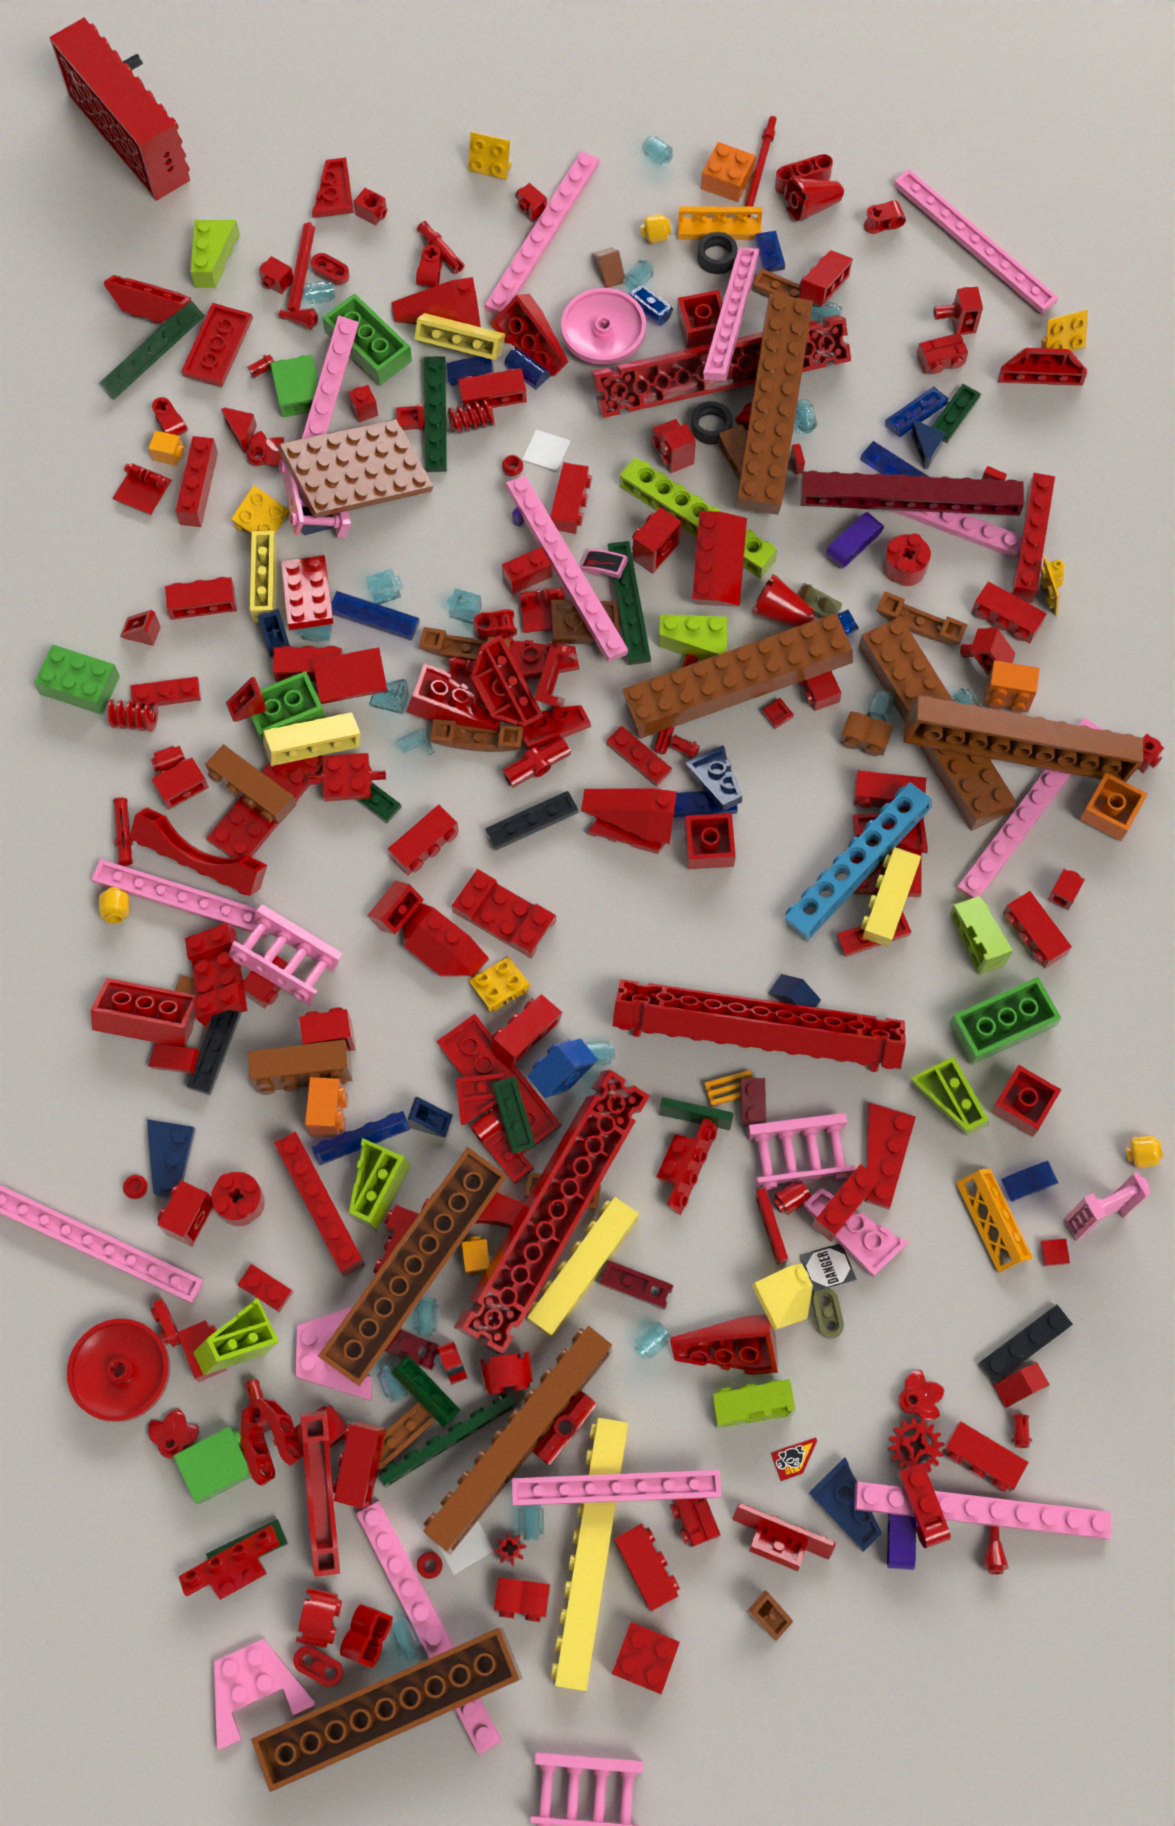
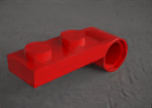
(495, 1141)
(925, 1506)

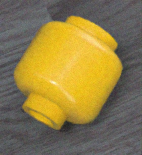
(656, 228)
(114, 905)
(1145, 1151)

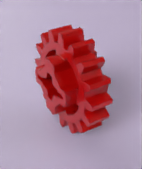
(904, 1443)

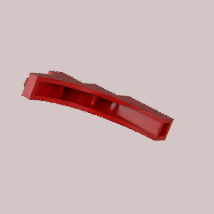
(500, 1211)

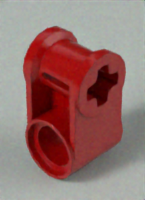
(886, 216)
(430, 267)
(167, 417)
(495, 623)

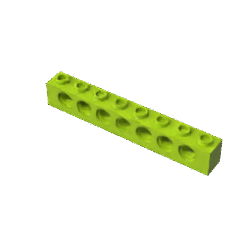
(649, 493)

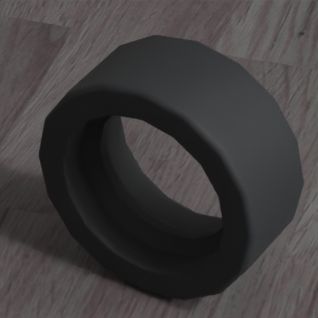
(717, 239)
(710, 408)

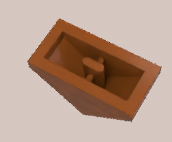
(609, 266)
(769, 1615)

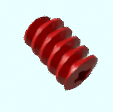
(471, 416)
(132, 717)

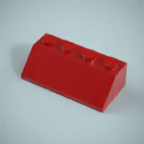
(719, 559)
(143, 1012)

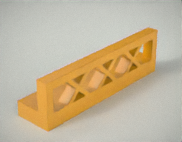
(738, 227)
(1001, 1215)

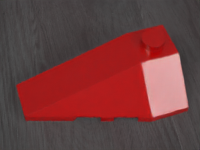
(449, 300)
(530, 332)
(636, 810)

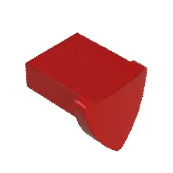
(411, 417)

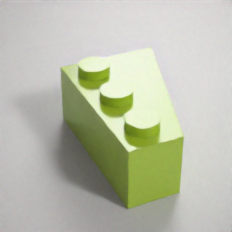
(211, 249)
(693, 635)
(981, 935)
(952, 1095)
(376, 1183)
(238, 1340)
(753, 1403)

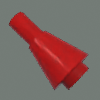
(305, 317)
(995, 1558)

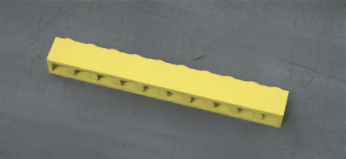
(589, 1562)

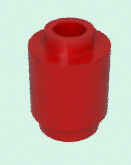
(167, 758)
(791, 1197)

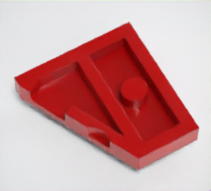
(476, 1095)

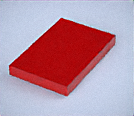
(350, 675)

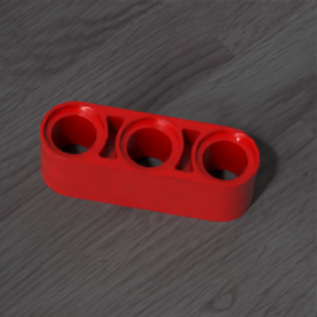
(815, 167)

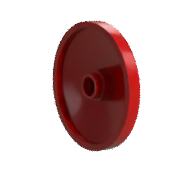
(118, 1370)

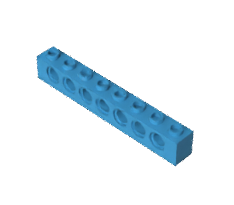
(903, 823)

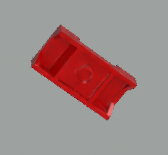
(503, 913)
(215, 974)

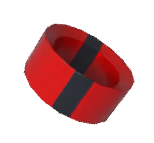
(452, 1362)

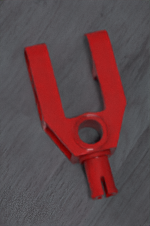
(256, 1420)

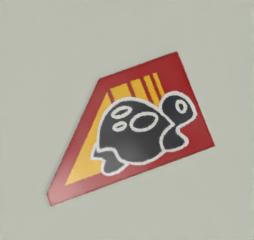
(793, 1459)

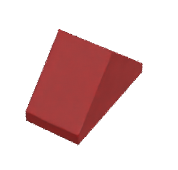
(241, 426)
(142, 628)
(246, 701)
(1021, 1385)

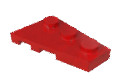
(334, 191)
(532, 657)
(555, 724)
(614, 834)
(913, 841)

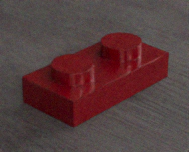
(752, 1101)

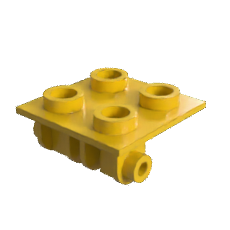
(489, 155)
(1067, 331)
(259, 512)
(1051, 579)
(499, 984)

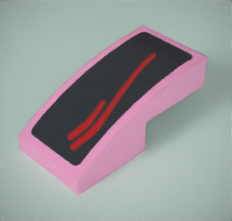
(604, 562)

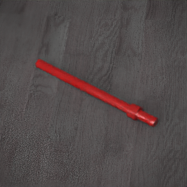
(767, 137)

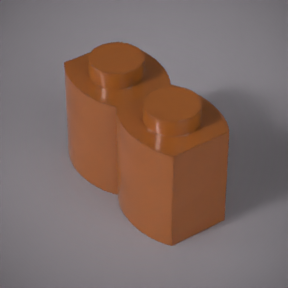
(866, 733)

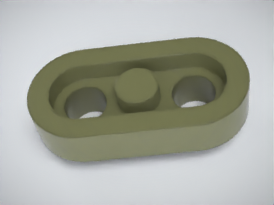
(828, 1313)

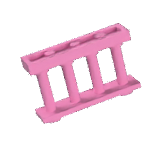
(339, 521)
(294, 936)
(809, 1128)
(1092, 1210)
(575, 1767)

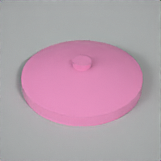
(603, 326)

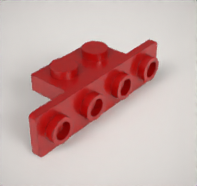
(684, 1163)
(781, 1540)
(232, 1567)

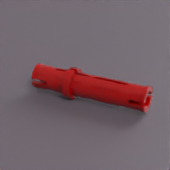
(447, 254)
(124, 855)

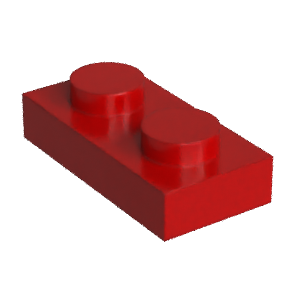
(265, 1288)

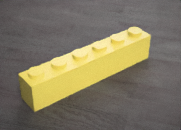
(583, 1267)

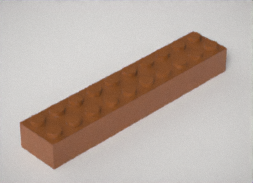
(774, 404)
(907, 674)
(738, 675)
(1022, 739)
(412, 1266)
(518, 1440)
(386, 1709)

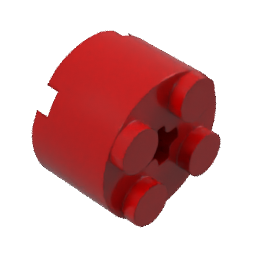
(906, 559)
(230, 1187)
(506, 1372)
(318, 1618)

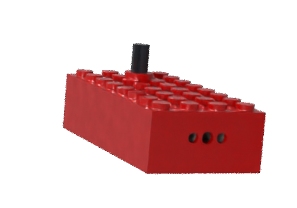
(121, 107)

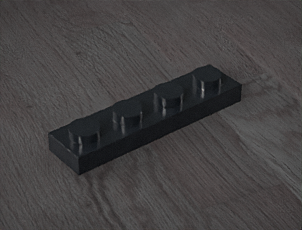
(531, 820)
(213, 1051)
(1025, 1344)

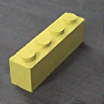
(459, 336)
(263, 573)
(311, 739)
(891, 896)

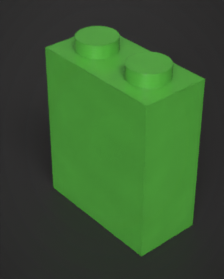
(295, 384)
(213, 1465)

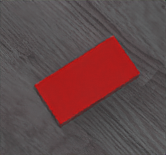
(174, 1058)

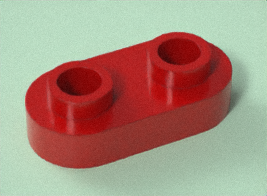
(332, 268)
(161, 1313)
(318, 1667)

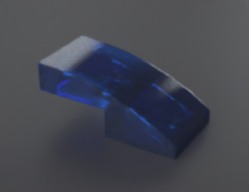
(468, 367)
(1029, 1181)

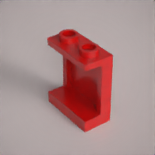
(550, 675)

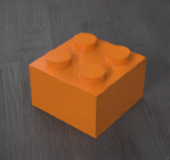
(728, 172)
(1011, 686)
(1113, 806)
(326, 1107)

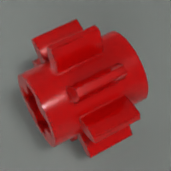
(516, 1553)

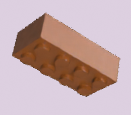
(294, 1065)

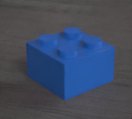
(562, 1067)

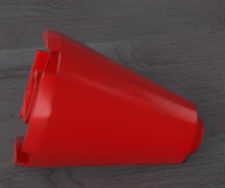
(811, 196)
(782, 604)

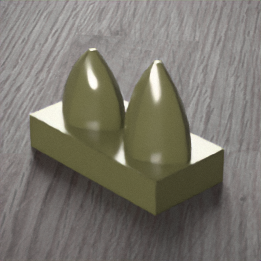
(820, 602)

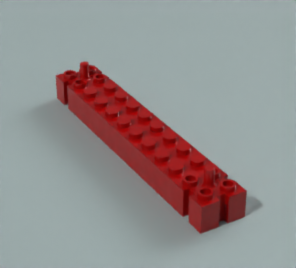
(681, 374)
(760, 1024)
(551, 1212)

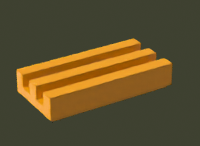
(725, 1080)

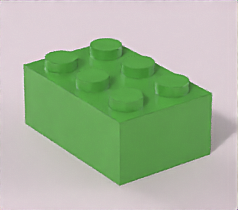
(77, 679)
(287, 704)

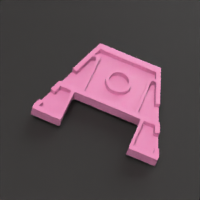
(309, 1367)
(248, 1677)

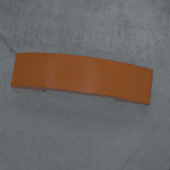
(920, 622)
(439, 643)
(476, 739)

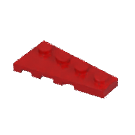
(887, 1145)

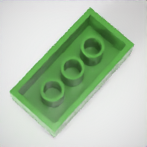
(375, 345)
(1004, 1020)

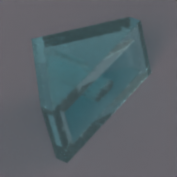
(394, 699)

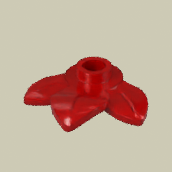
(266, 449)
(924, 1394)
(172, 1430)

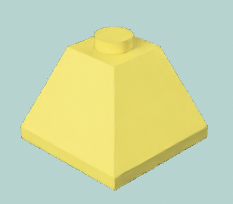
(785, 1296)

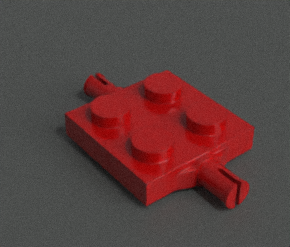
(346, 777)

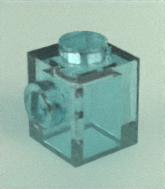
(384, 586)
(464, 605)

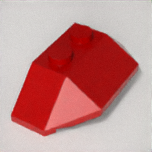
(145, 299)
(1043, 367)
(502, 685)
(442, 944)

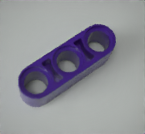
(854, 540)
(901, 1542)

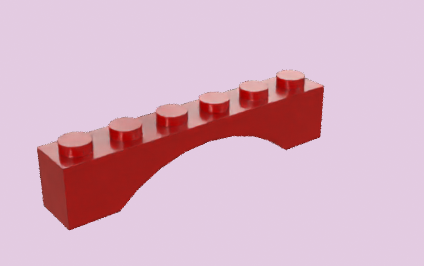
(1033, 538)
(157, 833)
(319, 1204)
(319, 1493)

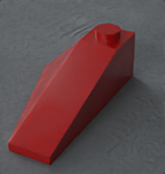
(444, 699)
(738, 1344)

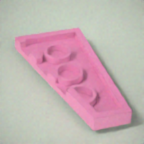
(862, 1238)

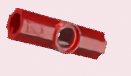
(536, 762)
(576, 1415)

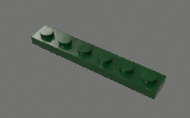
(151, 350)
(435, 414)
(630, 608)
(438, 1444)

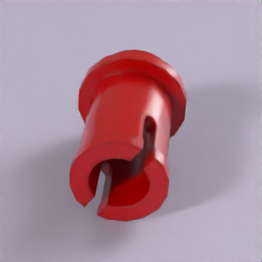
(261, 366)
(684, 746)
(1021, 1431)

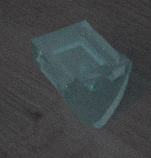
(415, 740)

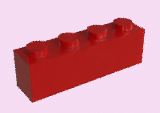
(196, 481)

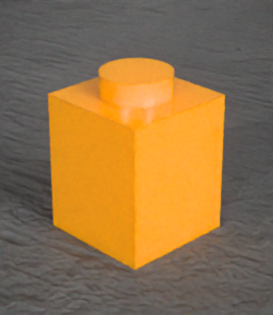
(166, 448)
(475, 1256)

